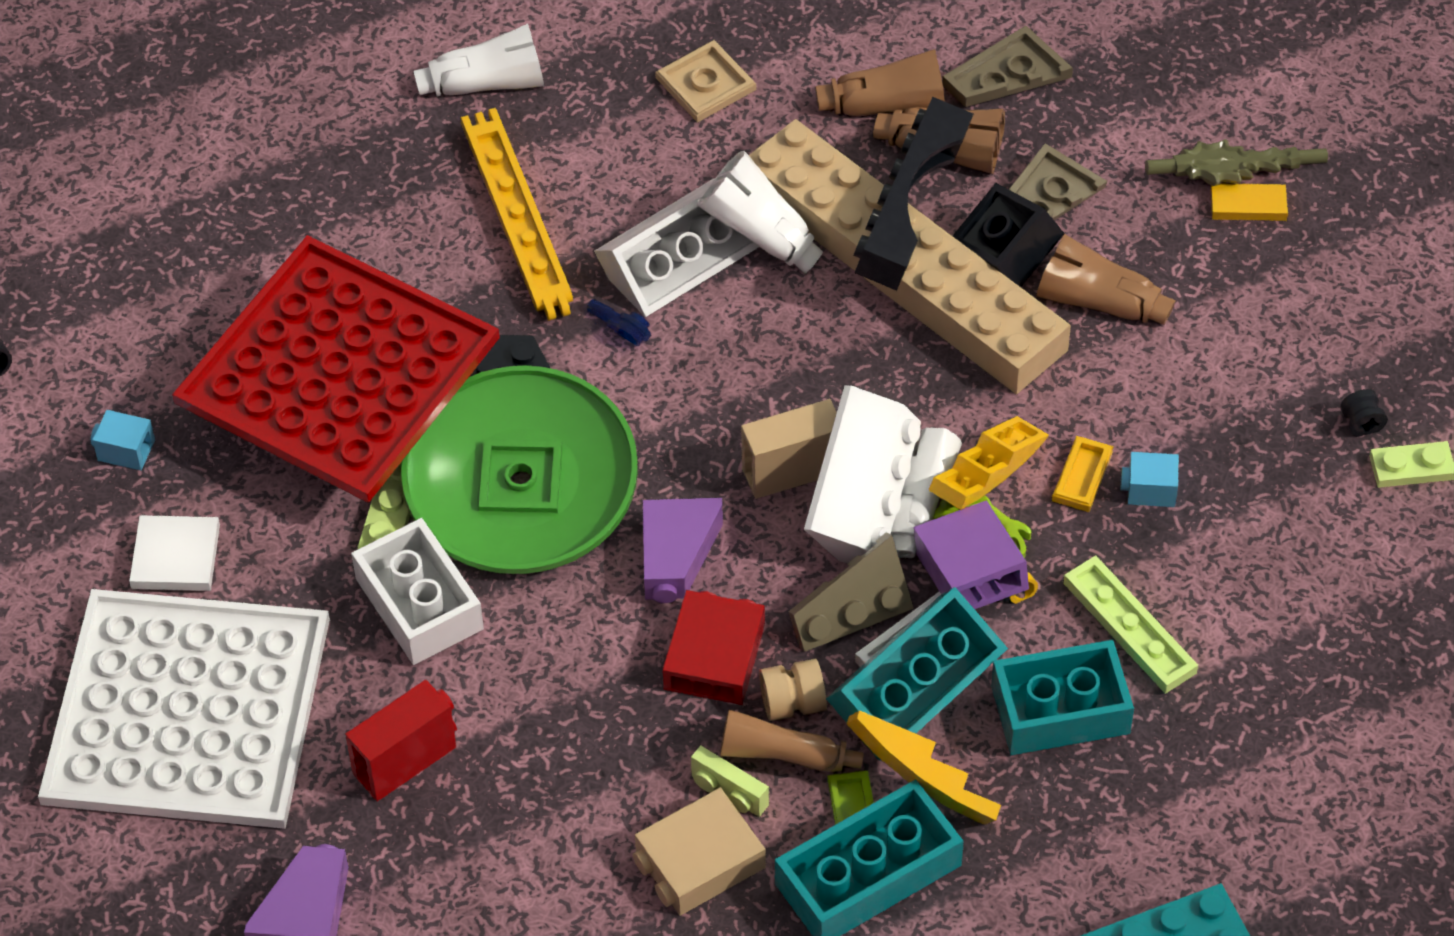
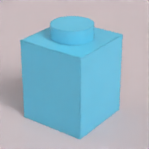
(123, 439)
(1151, 479)

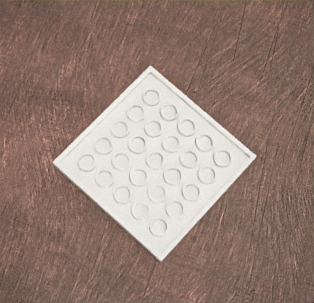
(186, 709)

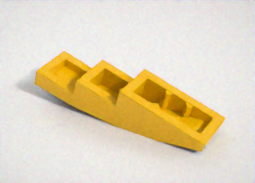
(989, 463)
(911, 759)

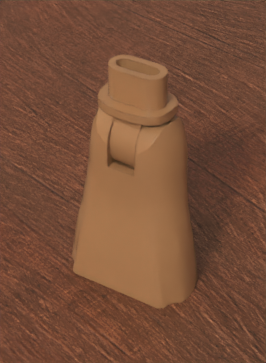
(884, 88)
(978, 148)
(1089, 280)
(758, 739)

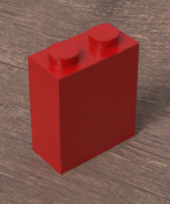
(714, 647)
(402, 739)

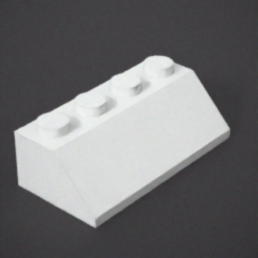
(671, 253)
(862, 473)

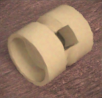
(793, 689)

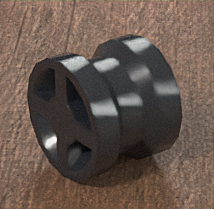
(1363, 412)

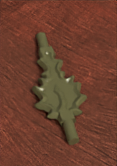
(1231, 164)

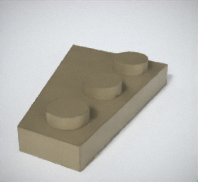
(1007, 68)
(1056, 182)
(855, 599)

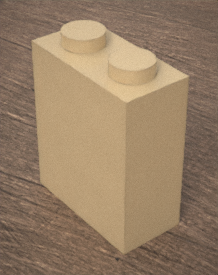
(786, 448)
(699, 852)

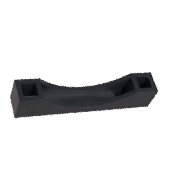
(892, 239)

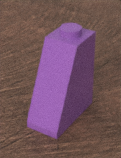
(677, 543)
(305, 897)

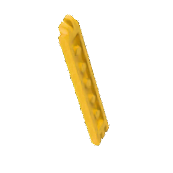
(518, 214)

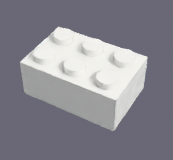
(417, 591)

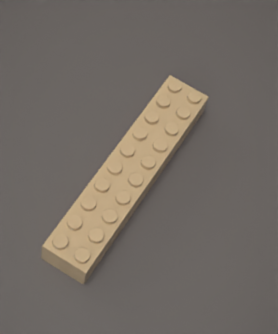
(945, 280)

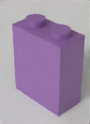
(972, 554)

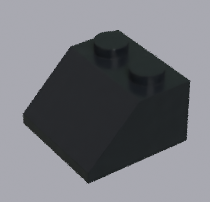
(1009, 233)

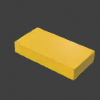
(1249, 202)
(1082, 473)

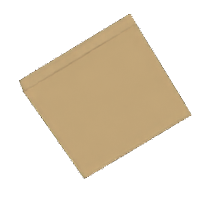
(705, 81)

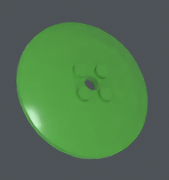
(534, 424)

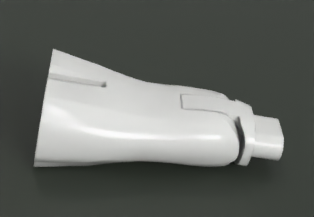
(492, 65)
(753, 207)
(931, 456)

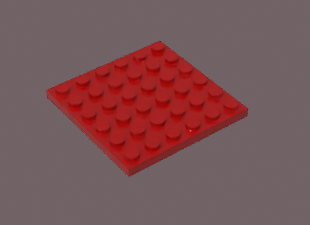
(336, 368)

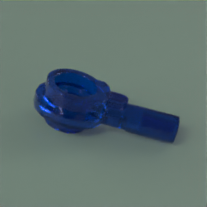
(630, 327)

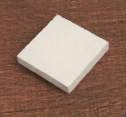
(174, 553)

